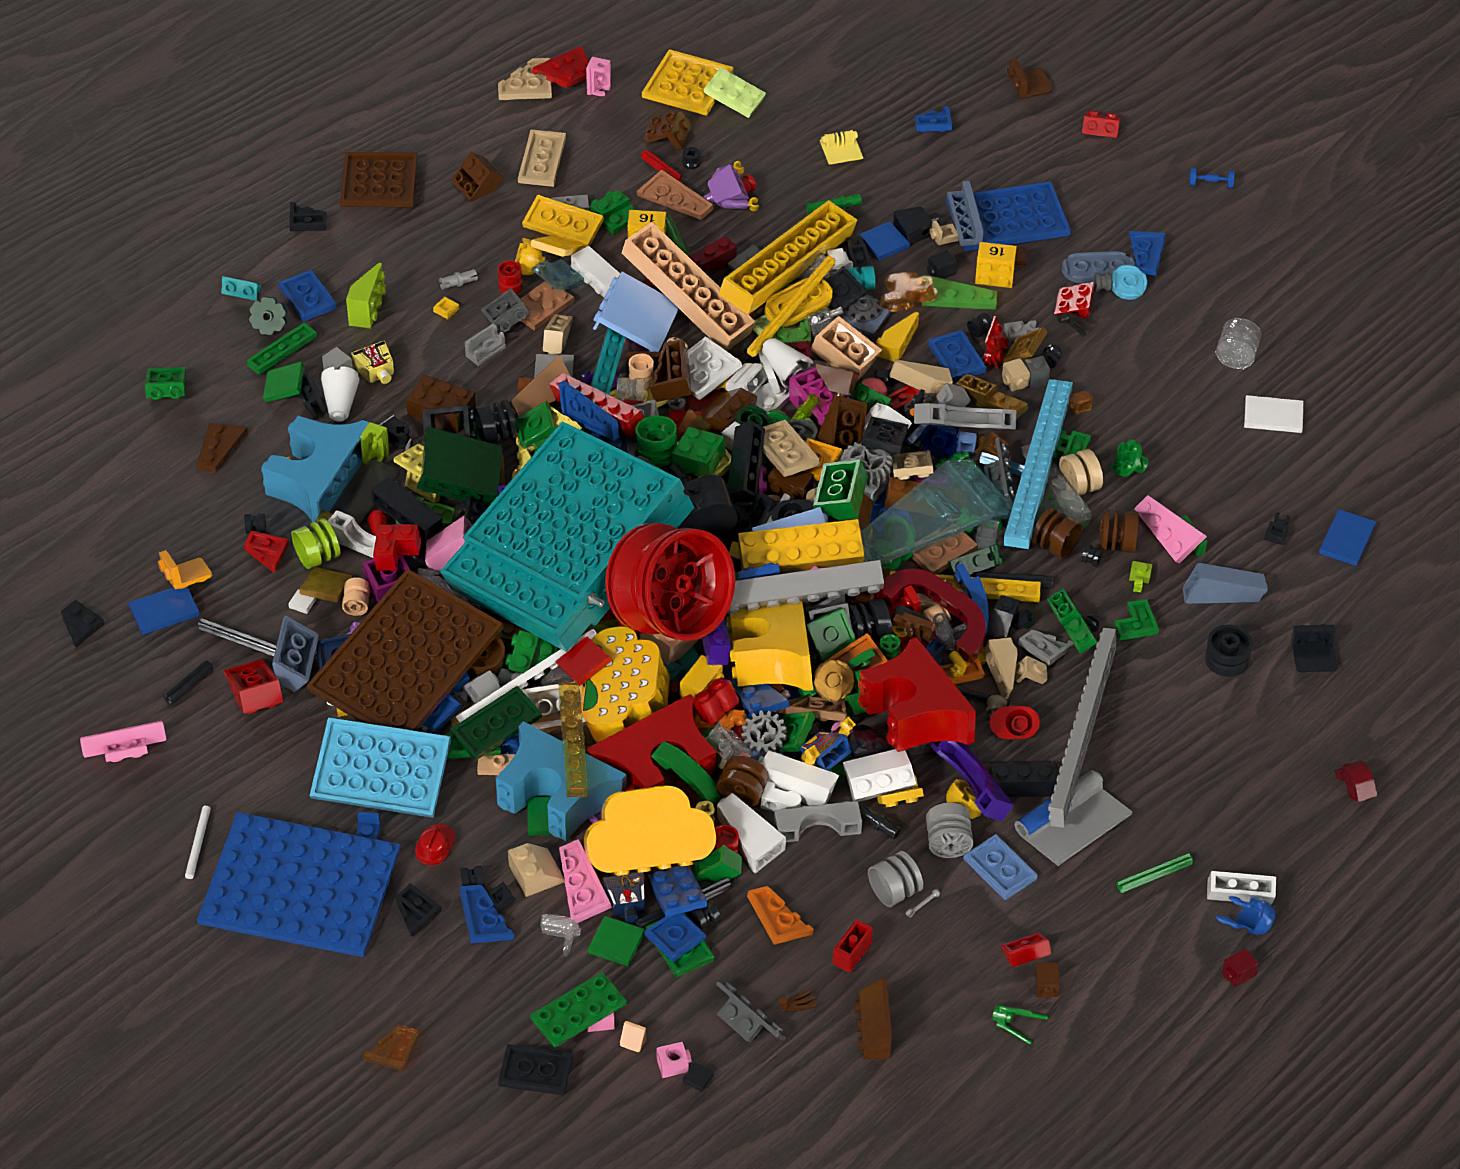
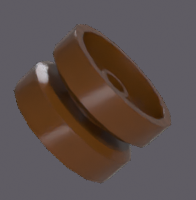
(491, 659)
(744, 779)

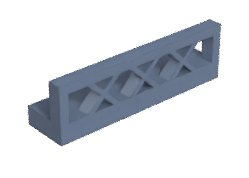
(970, 216)

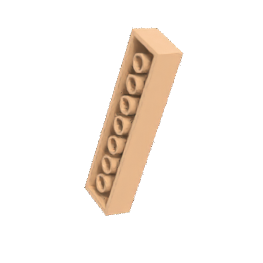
(687, 286)

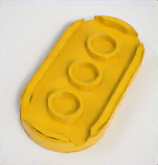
(816, 301)

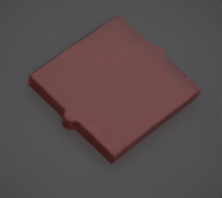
(701, 405)

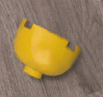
(528, 257)
(961, 793)

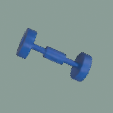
(1211, 177)

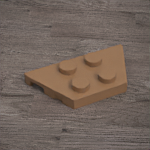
(819, 706)

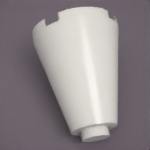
(785, 360)
(339, 391)

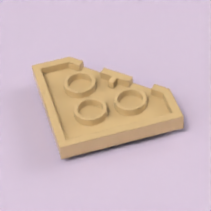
(525, 84)

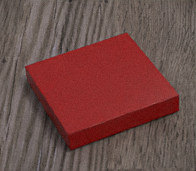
(583, 661)

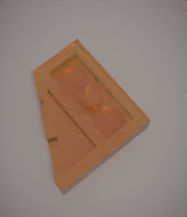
(394, 1048)

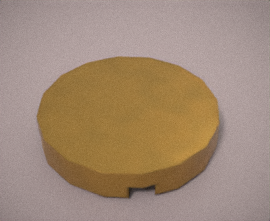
(833, 680)

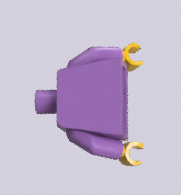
(729, 190)

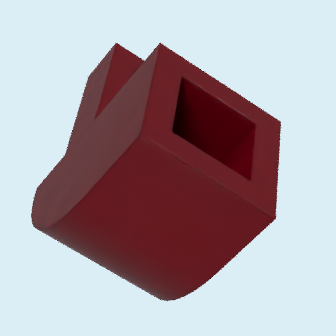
(1358, 780)

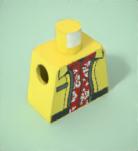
(374, 363)

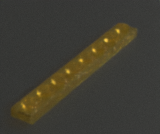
(573, 740)

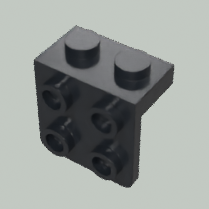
(1314, 648)

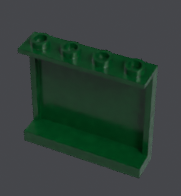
(460, 467)

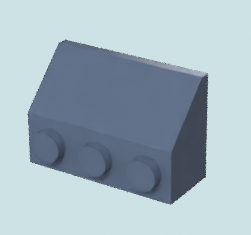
(294, 654)

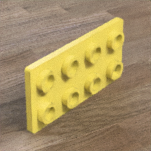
(412, 462)

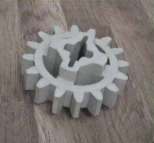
(758, 726)

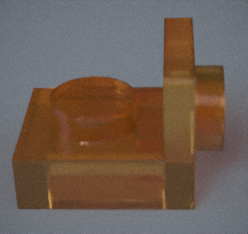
(988, 443)

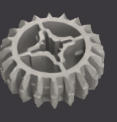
(876, 462)

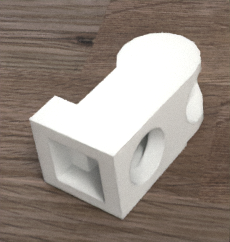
(777, 799)

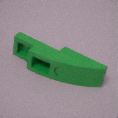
(1072, 620)

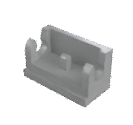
(485, 345)

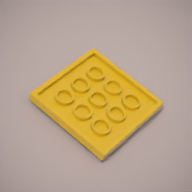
(682, 82)

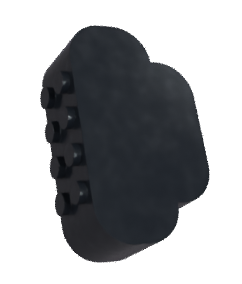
(712, 506)

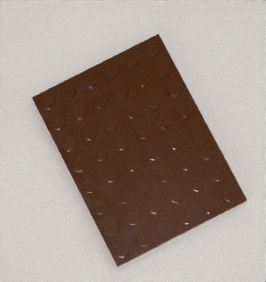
(405, 655)

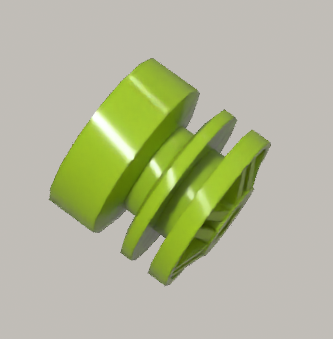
(315, 543)

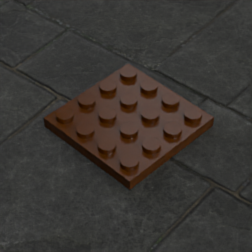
(378, 179)

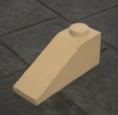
(556, 334)
(921, 375)
(1001, 659)

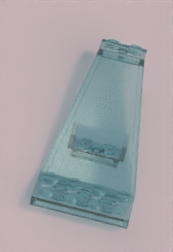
(937, 508)

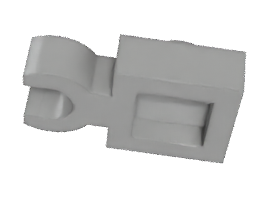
(1018, 328)

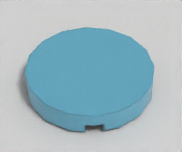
(1128, 282)

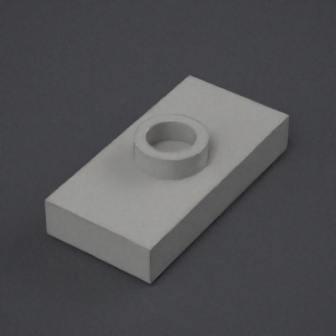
(579, 201)

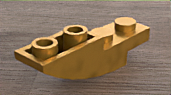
(987, 397)

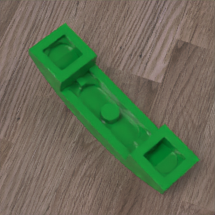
(689, 770)

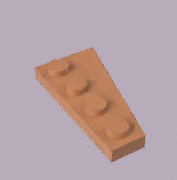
(673, 194)

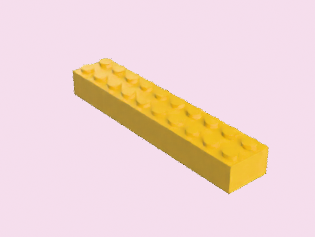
(787, 257)

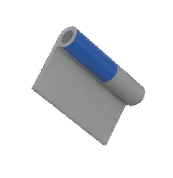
(1089, 817)

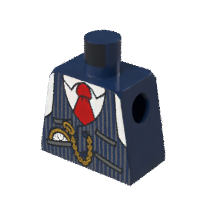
(625, 895)

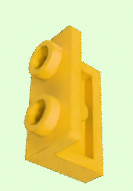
(909, 795)

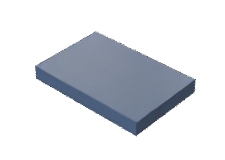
(1000, 867)

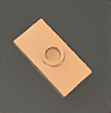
(493, 764)

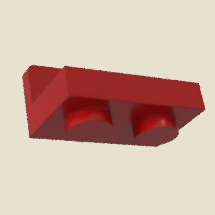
(1101, 124)

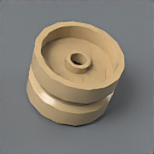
(1082, 471)

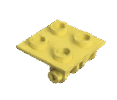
(841, 148)

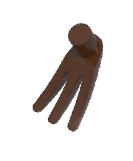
(796, 1004)

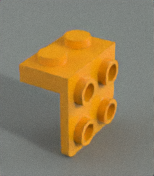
(184, 573)

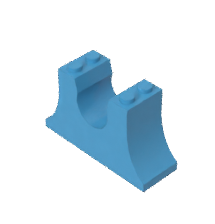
(326, 465)
(540, 771)

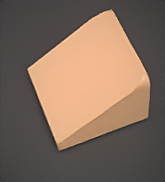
(633, 1036)

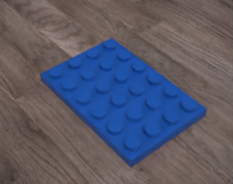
(1018, 215)

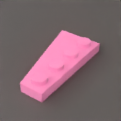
(1172, 531)
(583, 887)

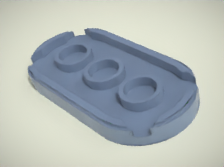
(1083, 266)

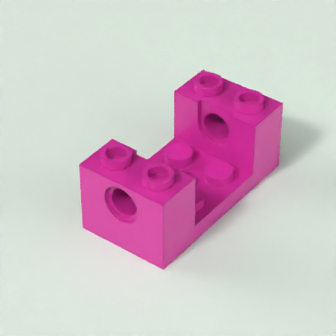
(811, 383)

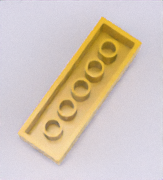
(803, 546)

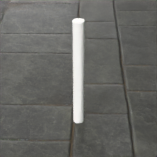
(197, 842)

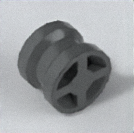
(1102, 281)

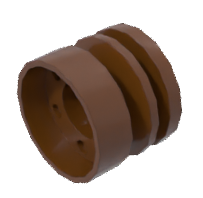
(1119, 530)
(1056, 533)

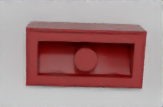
(1026, 949)

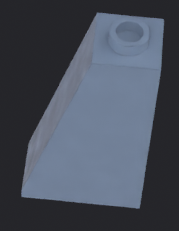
(1223, 585)

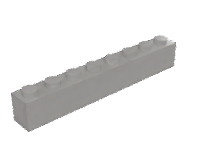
(807, 585)

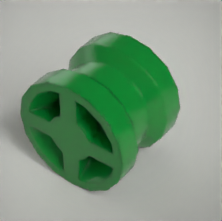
(890, 646)

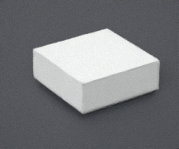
(301, 602)

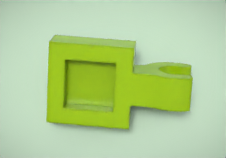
(1140, 574)

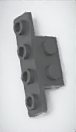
(999, 472)
(743, 1018)

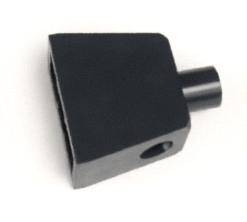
(914, 223)

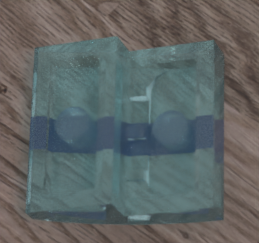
(558, 274)

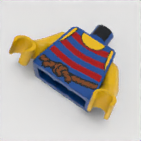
(827, 748)

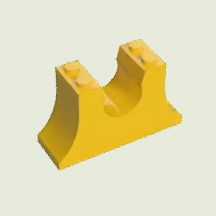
(770, 646)

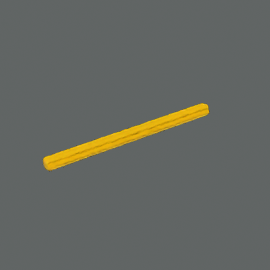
(791, 306)

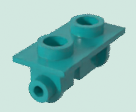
(240, 288)

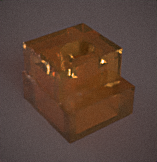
(1081, 402)

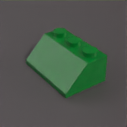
(841, 489)

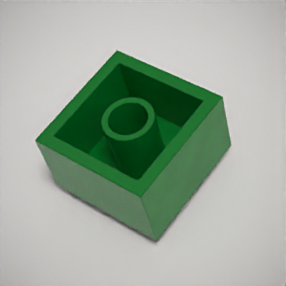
(699, 452)

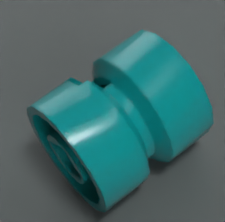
(865, 276)

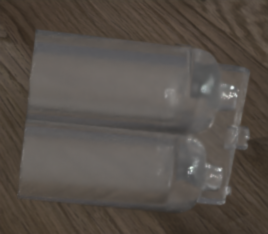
(945, 631)
(560, 927)

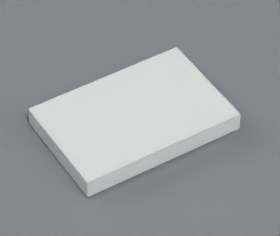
(1273, 414)

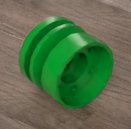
(656, 439)

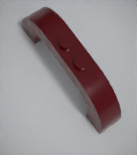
(945, 595)

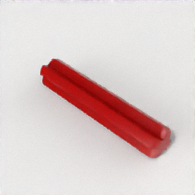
(659, 165)

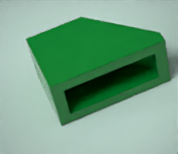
(717, 865)

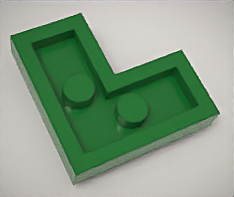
(1140, 624)

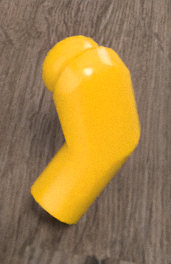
(959, 664)

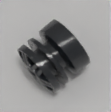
(495, 422)
(871, 620)

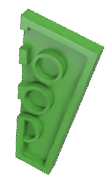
(961, 295)

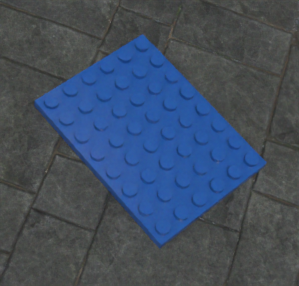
(299, 884)

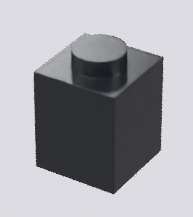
(942, 265)

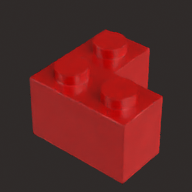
(394, 542)

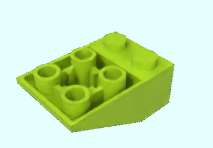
(366, 297)

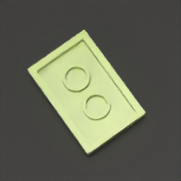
(734, 92)

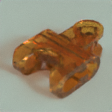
(907, 291)

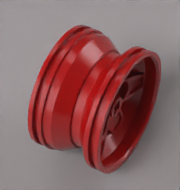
(669, 590)

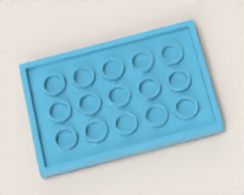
(380, 767)

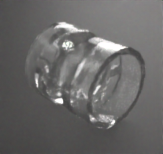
(630, 389)

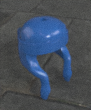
(1255, 916)

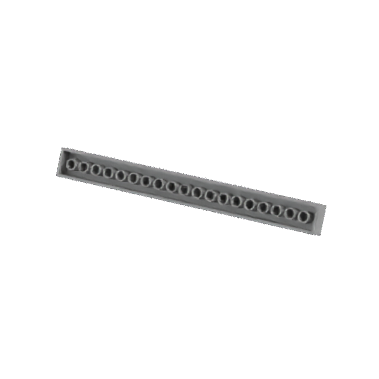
(1083, 728)

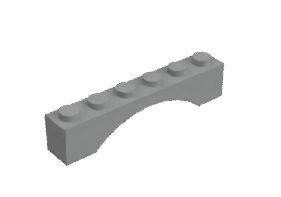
(964, 417)

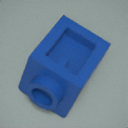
(368, 825)

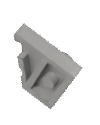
(1044, 646)

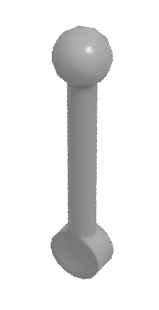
(935, 893)

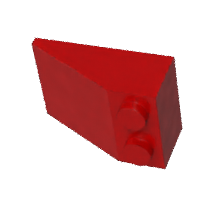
(254, 686)

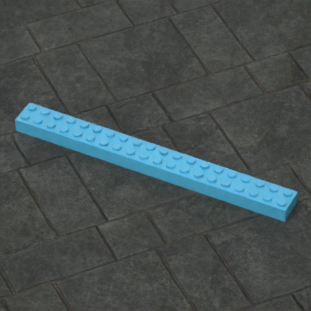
(1038, 464)

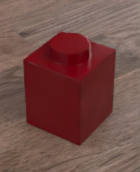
(1239, 967)

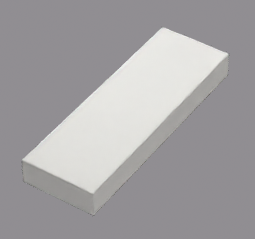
(769, 373)

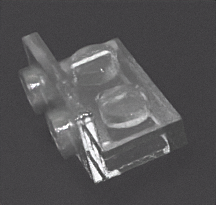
(727, 742)

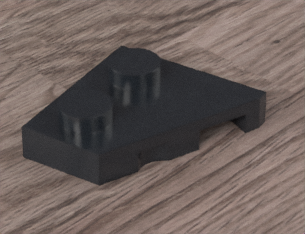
(80, 622)

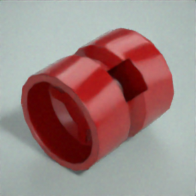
(510, 276)
(727, 836)

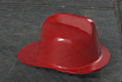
(1014, 722)
(434, 844)

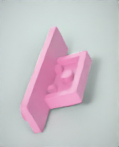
(123, 742)

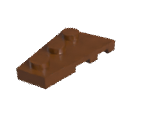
(217, 444)

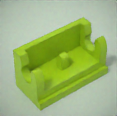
(374, 443)

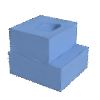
(966, 442)

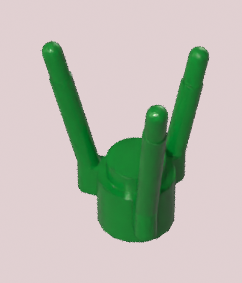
(1004, 1014)

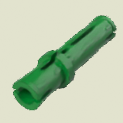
(842, 202)

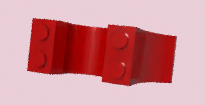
(919, 699)
(633, 746)

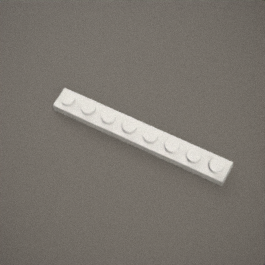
(521, 681)

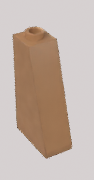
(538, 389)

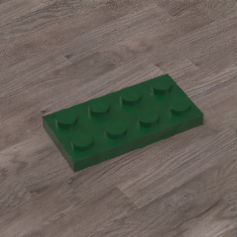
(495, 723)

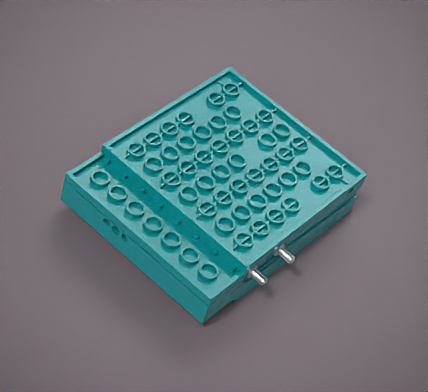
(551, 532)

